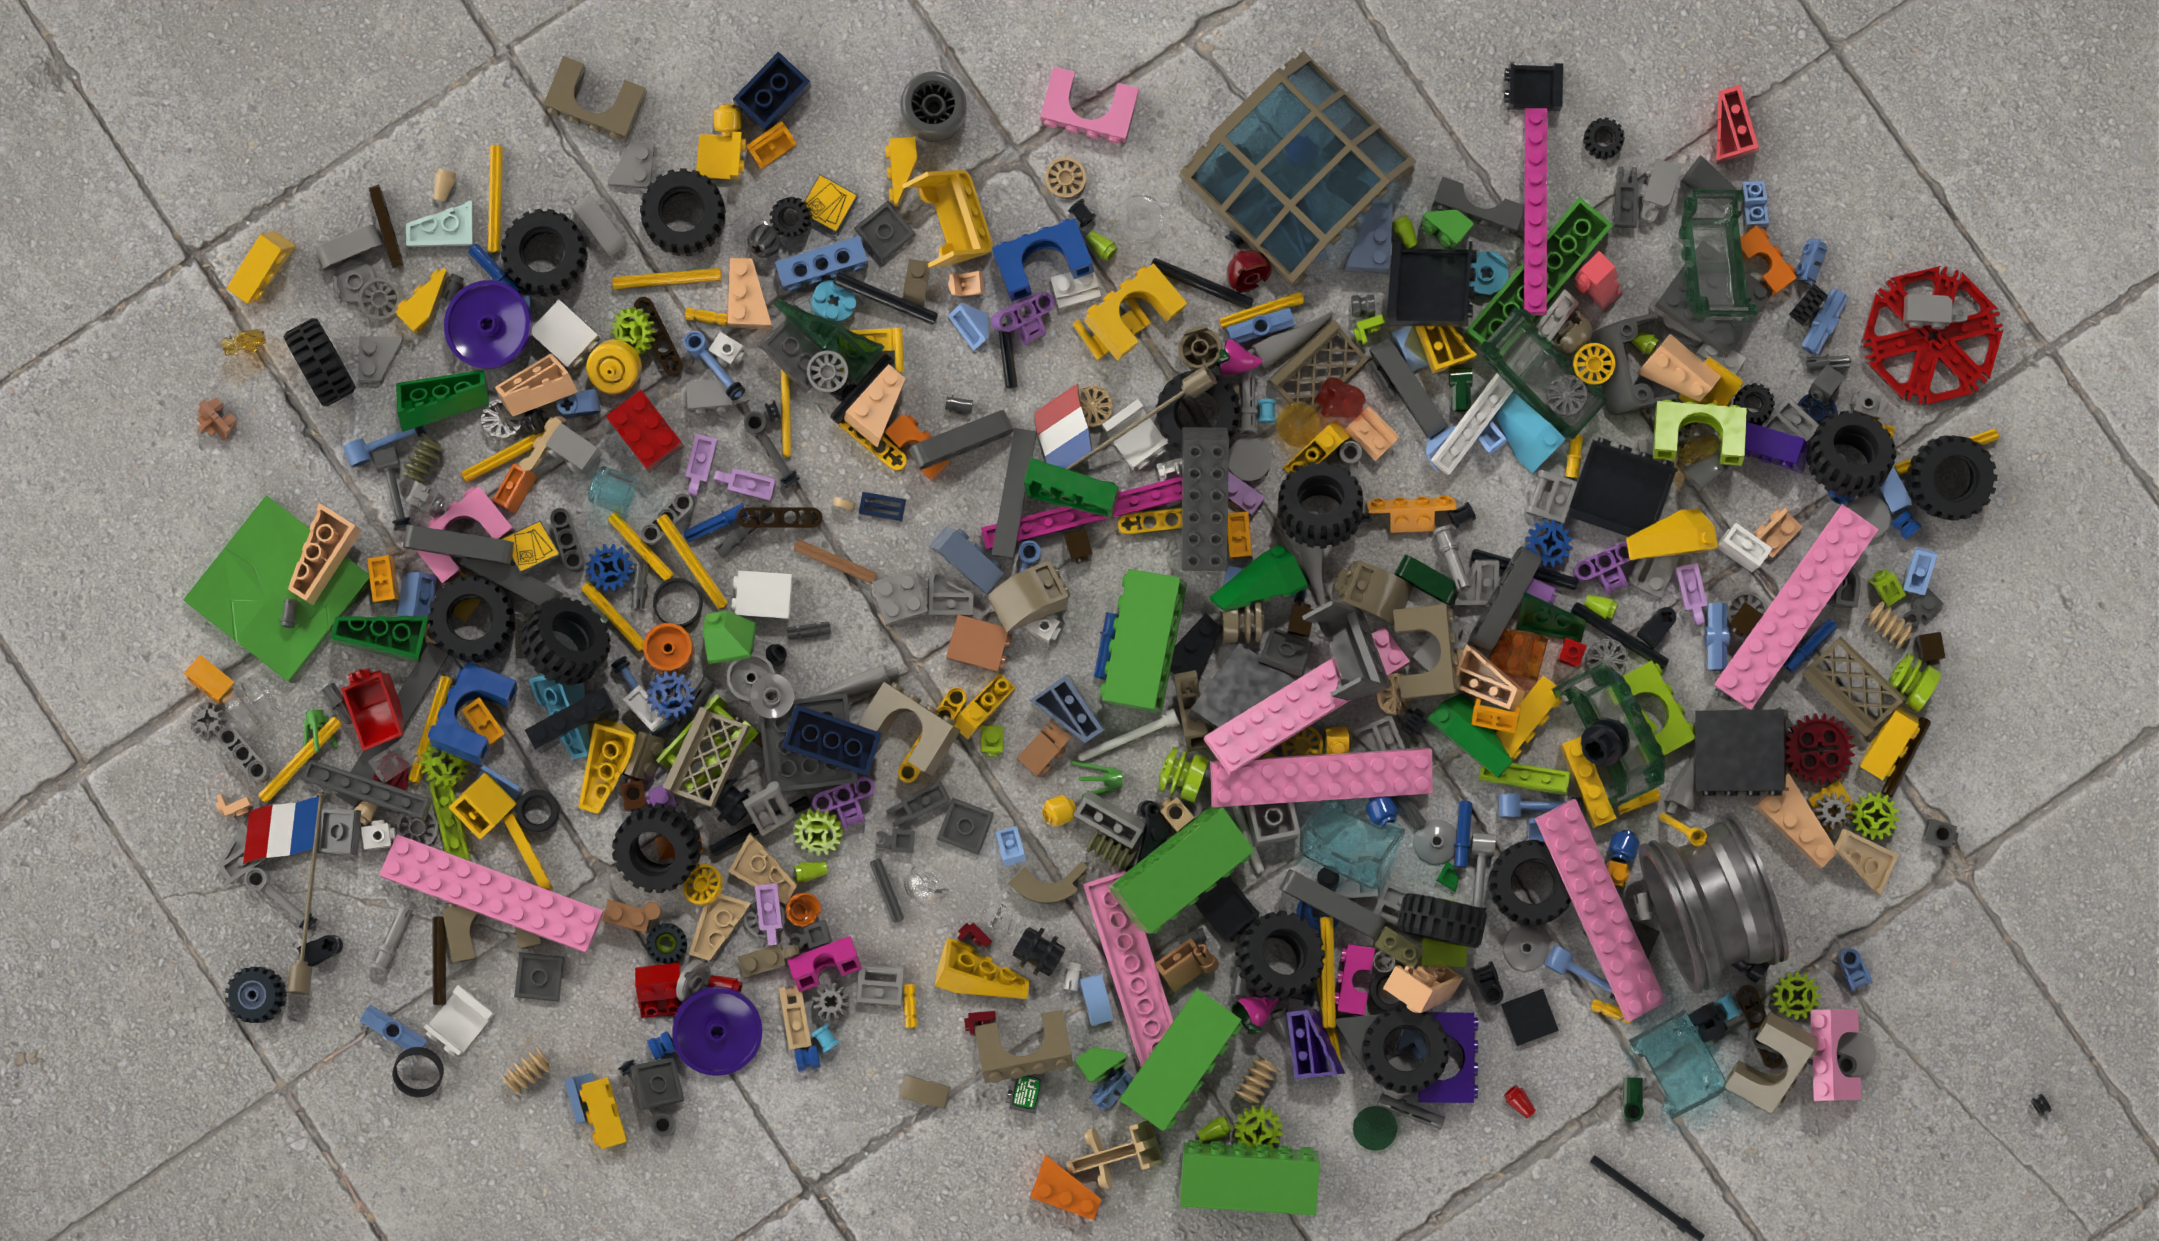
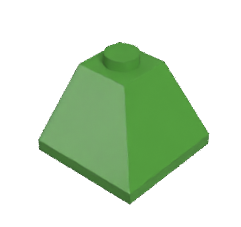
(728, 637)

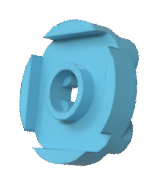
(1499, 272)
(832, 313)

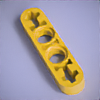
(870, 447)
(1160, 526)
(527, 851)

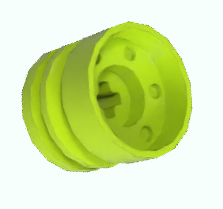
(1913, 682)
(1183, 774)

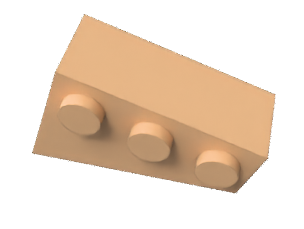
(745, 298)
(1679, 370)
(536, 386)
(875, 405)
(1486, 680)

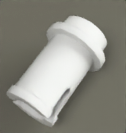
(1642, 907)
(1072, 976)

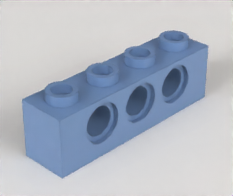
(787, 267)

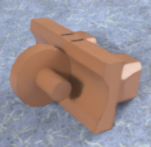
(212, 422)

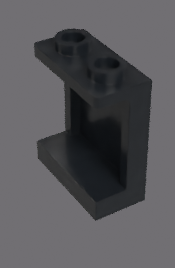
(1534, 87)
(1226, 909)

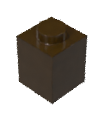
(1078, 546)
(1745, 620)
(1296, 623)
(1930, 648)

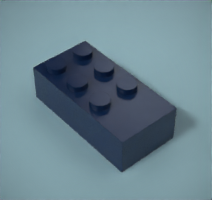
(831, 740)

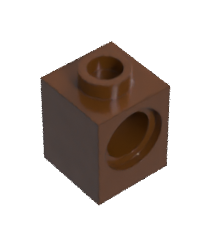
(631, 805)

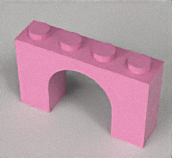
(1112, 125)
(476, 507)
(1828, 1080)

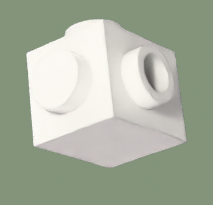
(726, 350)
(1045, 628)
(378, 835)

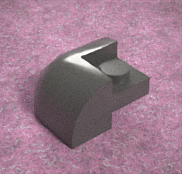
(1704, 471)
(1847, 592)

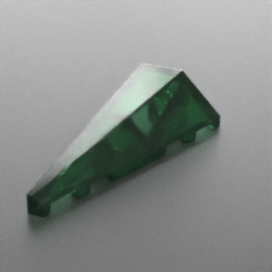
(828, 336)

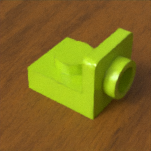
(1371, 325)
(1887, 586)
(992, 740)

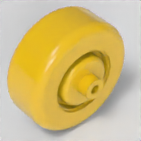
(614, 367)

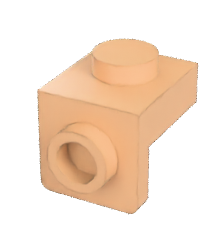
(966, 284)
(236, 808)

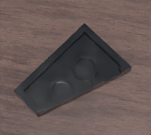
(1195, 647)

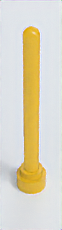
(786, 419)
(1695, 835)

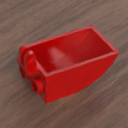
(373, 707)

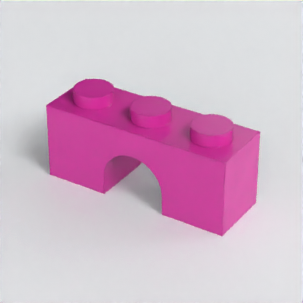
(838, 954)
(1355, 959)

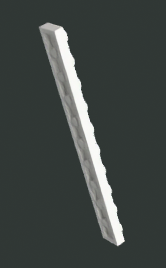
(1497, 391)

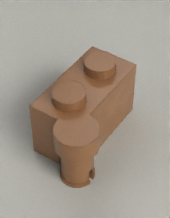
(1044, 748)
(631, 916)
(1186, 964)

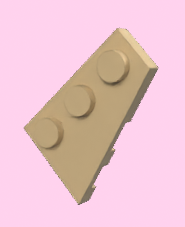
(1867, 859)
(759, 867)
(716, 925)

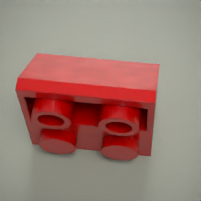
(657, 989)

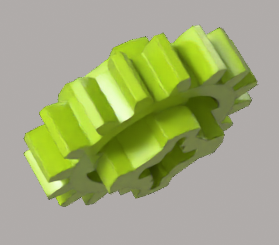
(633, 331)
(438, 771)
(817, 823)
(1873, 826)
(1789, 988)
(1249, 1127)

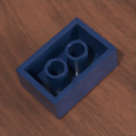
(772, 92)

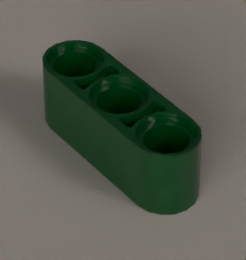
(1427, 579)

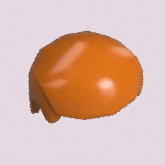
(802, 909)

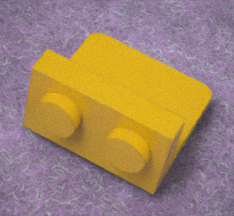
(721, 156)
(1724, 388)

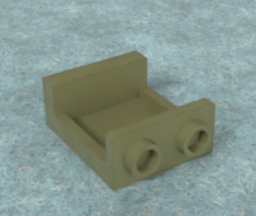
(1398, 947)

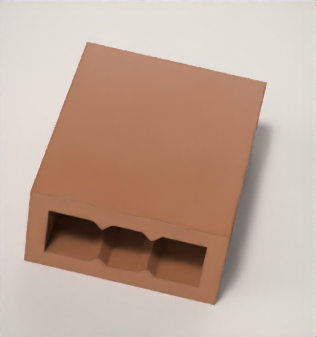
(978, 644)

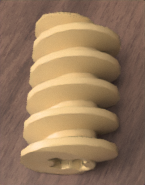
(1889, 624)
(527, 1071)
(1256, 1080)

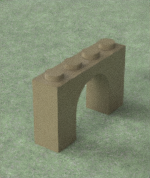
(616, 121)
(1442, 678)
(937, 732)
(459, 930)
(1001, 1065)
(1770, 1089)

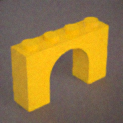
(1148, 286)

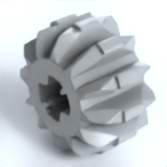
(1827, 804)
(831, 993)

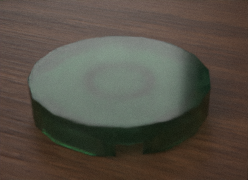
(1374, 1128)

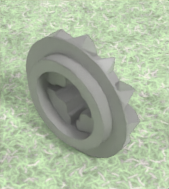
(215, 712)

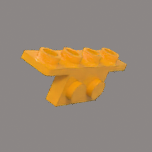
(1411, 514)

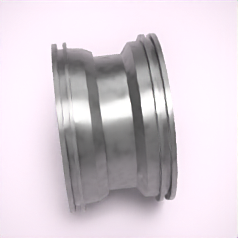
(1714, 902)

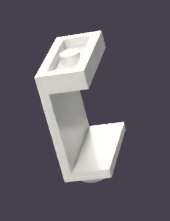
(565, 335)
(1141, 441)
(1744, 547)
(763, 594)
(459, 1021)

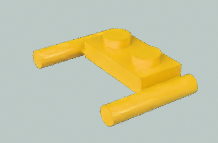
(1134, 320)
(892, 341)

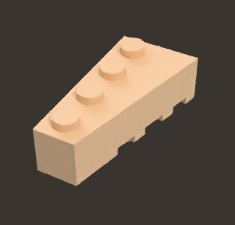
(322, 553)
(1797, 823)

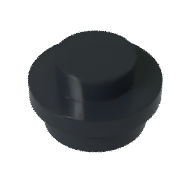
(776, 654)
(1327, 878)

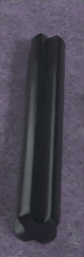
(839, 413)

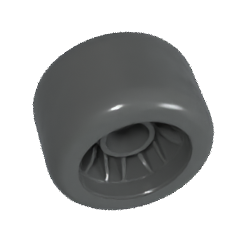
(928, 90)

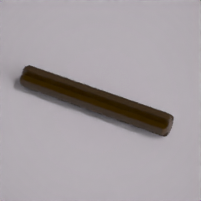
(1903, 763)
(439, 960)

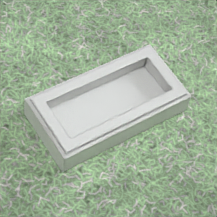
(638, 704)

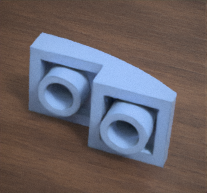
(1755, 204)
(1895, 493)
(1096, 999)

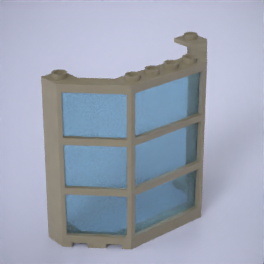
(1295, 167)

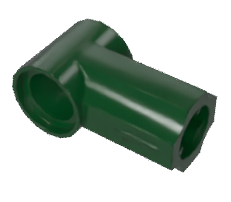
(1460, 383)
(1632, 1097)

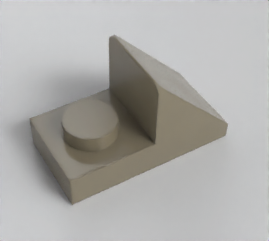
(916, 281)

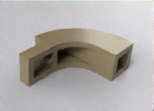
(1187, 694)
(1042, 892)

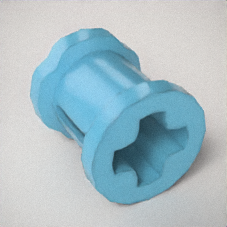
(1267, 411)
(1728, 1006)
(825, 1038)

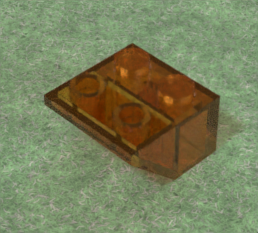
(1519, 654)

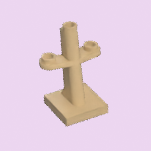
(1143, 1145)

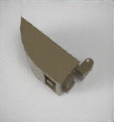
(1372, 590)
(1030, 596)

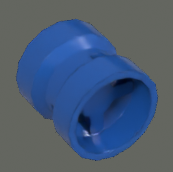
(1910, 528)
(657, 1048)
(807, 1058)

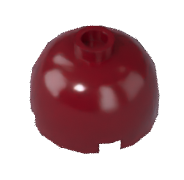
(1246, 270)

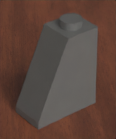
(1705, 176)
(1353, 1032)

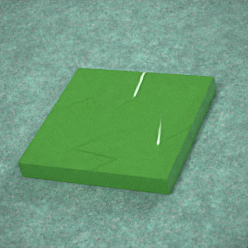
(251, 579)

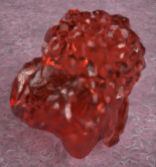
(1340, 399)

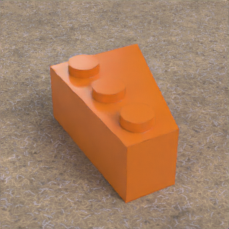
(1064, 1191)

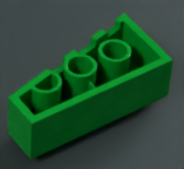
(440, 397)
(382, 635)

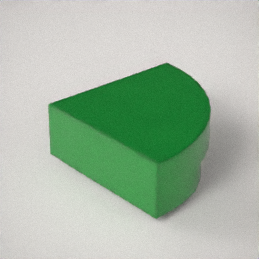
(1448, 877)

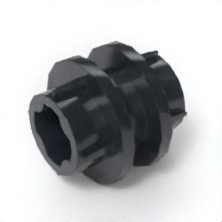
(1605, 742)
(729, 802)
(1038, 951)

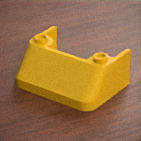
(958, 214)

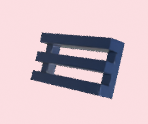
(880, 506)

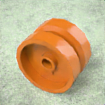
(666, 636)

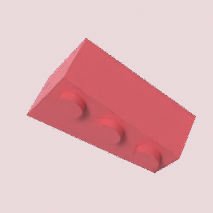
(1734, 129)
(1598, 281)

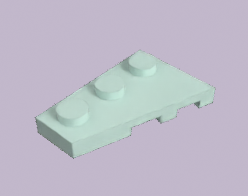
(446, 228)

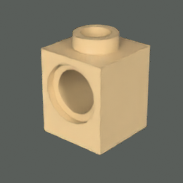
(1176, 824)

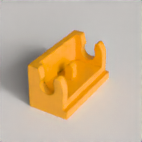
(771, 145)
(1239, 535)
(383, 579)
(209, 679)
(1495, 718)
(483, 721)

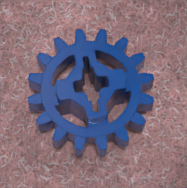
(1558, 545)
(615, 558)
(676, 701)

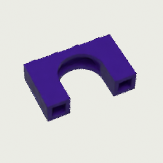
(1461, 1086)

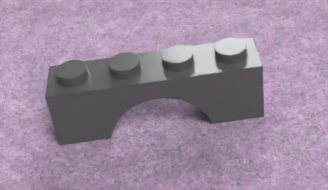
(1504, 216)

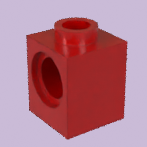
(1571, 653)

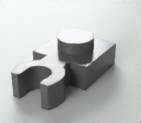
(1924, 606)
(900, 841)
(815, 935)

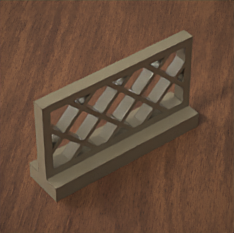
(1308, 352)
(1844, 701)
(689, 753)

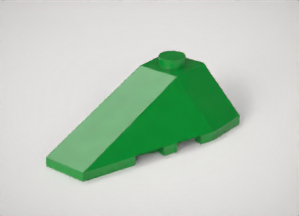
(1266, 576)
(1454, 722)

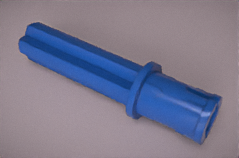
(491, 266)
(713, 524)
(1103, 653)
(1802, 653)
(1463, 834)

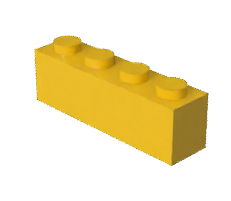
(1533, 712)
(1587, 784)

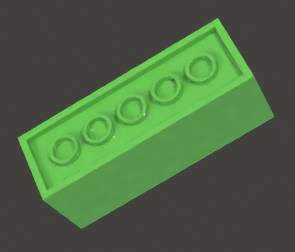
(1143, 641)
(1181, 869)
(1181, 1060)
(1249, 1178)

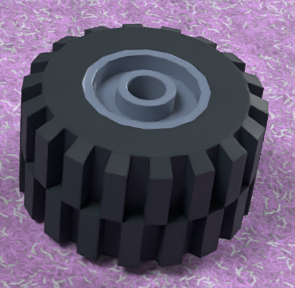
(255, 994)

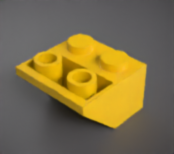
(482, 805)

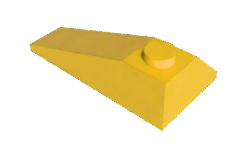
(1677, 534)
(607, 758)
(970, 973)

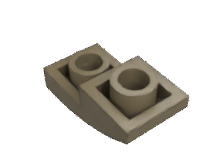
(924, 1091)

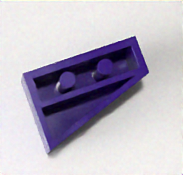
(1775, 447)
(1311, 1046)

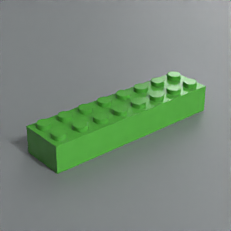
(1567, 248)

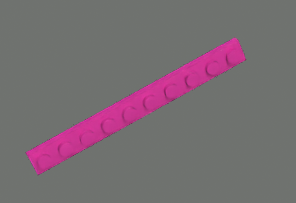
(1535, 211)
(1068, 518)

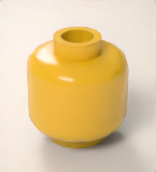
(727, 119)
(1058, 810)

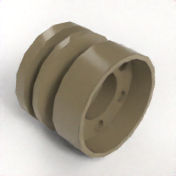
(1243, 620)

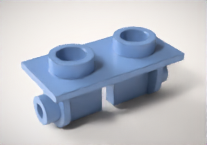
(1813, 252)
(1103, 1094)

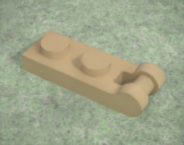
(541, 449)
(795, 1018)

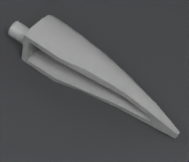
(1280, 345)
(1314, 565)
(861, 683)
(1683, 788)

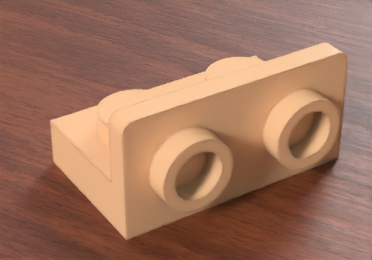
(1372, 433)
(1778, 531)

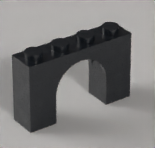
(549, 731)

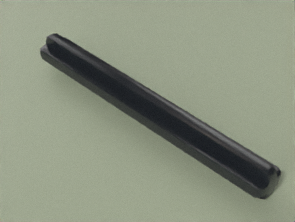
(1203, 284)
(885, 298)
(1541, 573)
(1619, 635)
(741, 835)

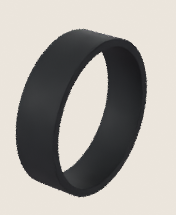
(684, 581)
(418, 1092)

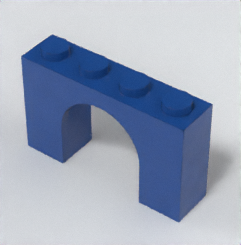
(1063, 237)
(471, 684)

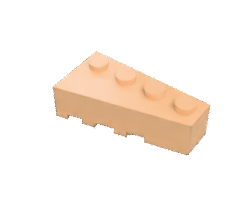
(1423, 986)

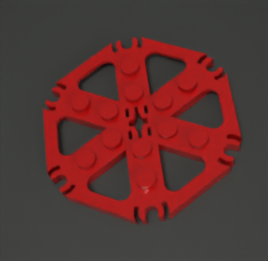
(1945, 347)

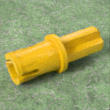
(1574, 457)
(1640, 801)

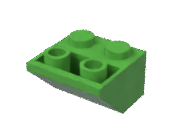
(1447, 226)
(1097, 1061)

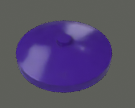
(487, 324)
(717, 1031)

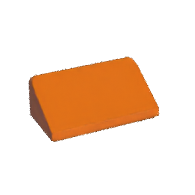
(514, 488)

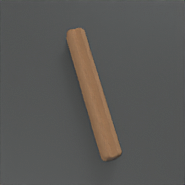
(835, 561)

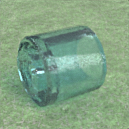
(611, 489)

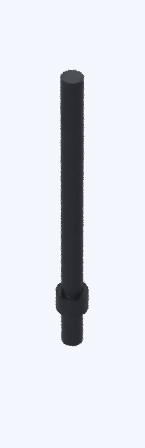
(1683, 1224)

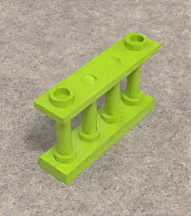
(669, 754)

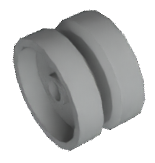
(741, 668)

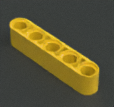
(945, 705)

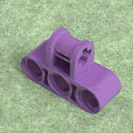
(1030, 325)
(1608, 574)
(849, 807)

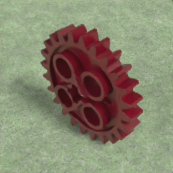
(1821, 769)

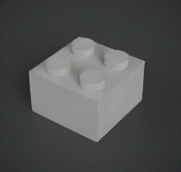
(573, 449)
(900, 597)
(1272, 823)

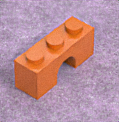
(1779, 273)
(905, 431)

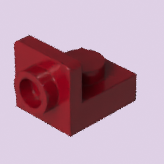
(978, 937)
(980, 1017)

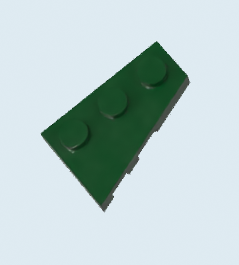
(1549, 620)

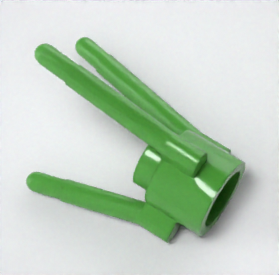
(315, 721)
(1112, 779)

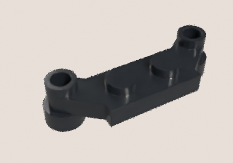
(1154, 832)

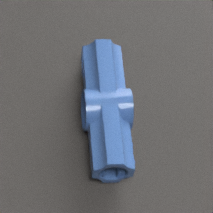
(1274, 321)
(1824, 321)
(1717, 636)
(380, 1023)

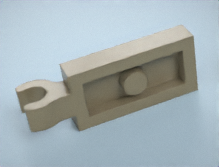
(766, 959)

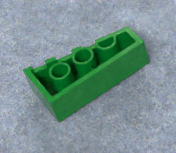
(1070, 489)

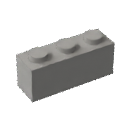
(1109, 819)

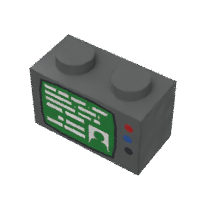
(1025, 1093)

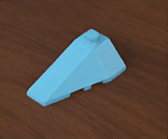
(1527, 432)
(557, 697)

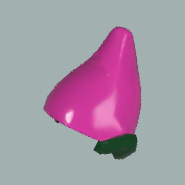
(1236, 359)
(1253, 1012)

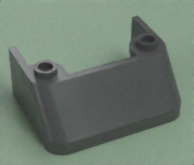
(1619, 390)
(1352, 648)

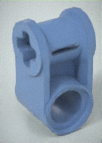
(581, 404)
(1853, 970)

